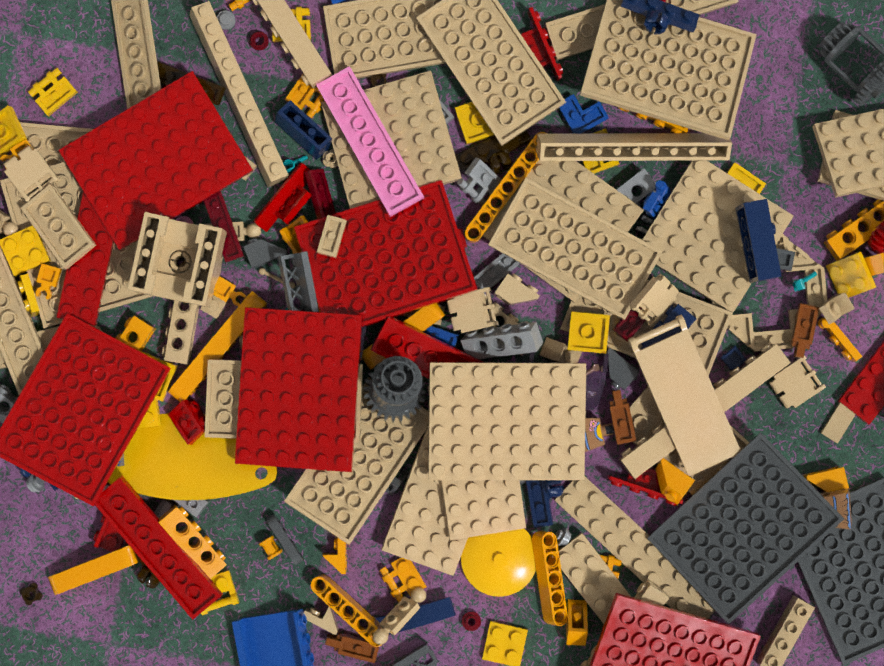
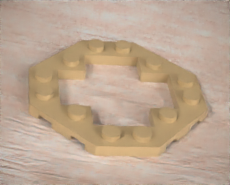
(816, 295)

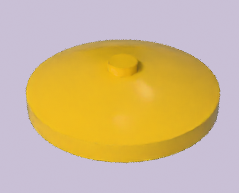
(499, 562)

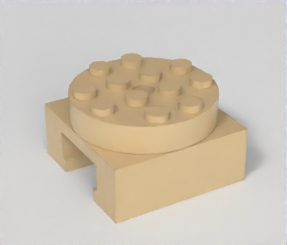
(159, 249)

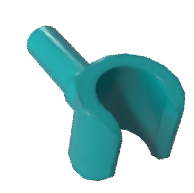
(292, 164)
(799, 284)

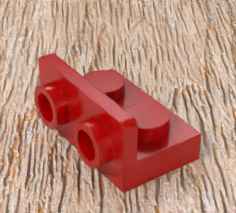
(188, 420)
(108, 537)

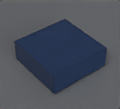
(733, 358)

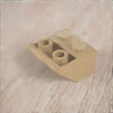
(514, 292)

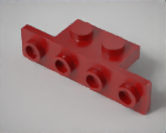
(538, 44)
(286, 201)
(645, 482)

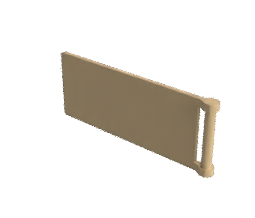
(685, 397)

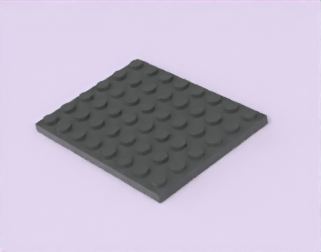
(745, 528)
(848, 576)

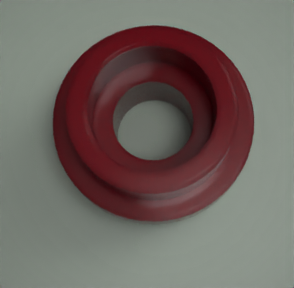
(255, 36)
(471, 614)

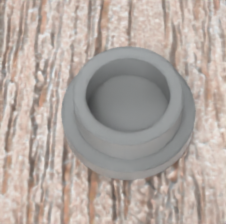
(226, 19)
(35, 484)
(563, 536)

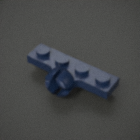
(661, 14)
(539, 497)

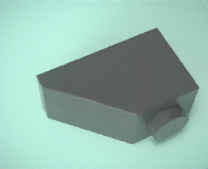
(262, 252)
(619, 370)

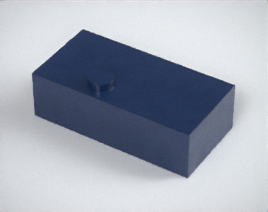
(758, 241)

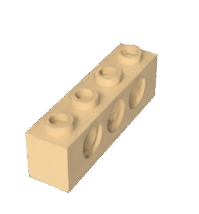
(187, 335)
(785, 633)

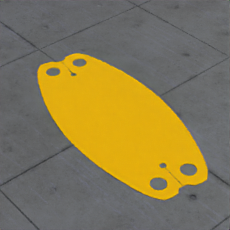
(165, 467)

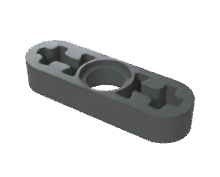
(281, 534)

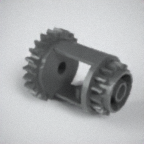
(836, 43)
(395, 388)

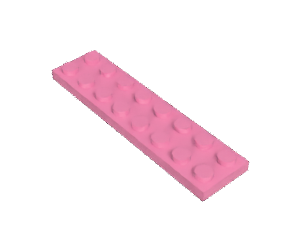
(370, 141)

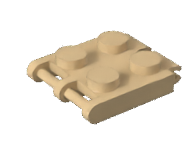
(29, 172)
(655, 299)
(472, 311)
(796, 383)

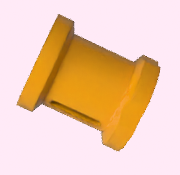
(270, 547)

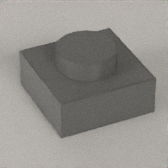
(785, 259)

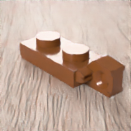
(804, 328)
(621, 419)
(352, 647)

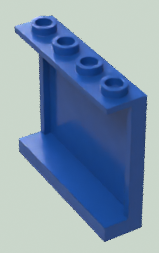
(273, 639)

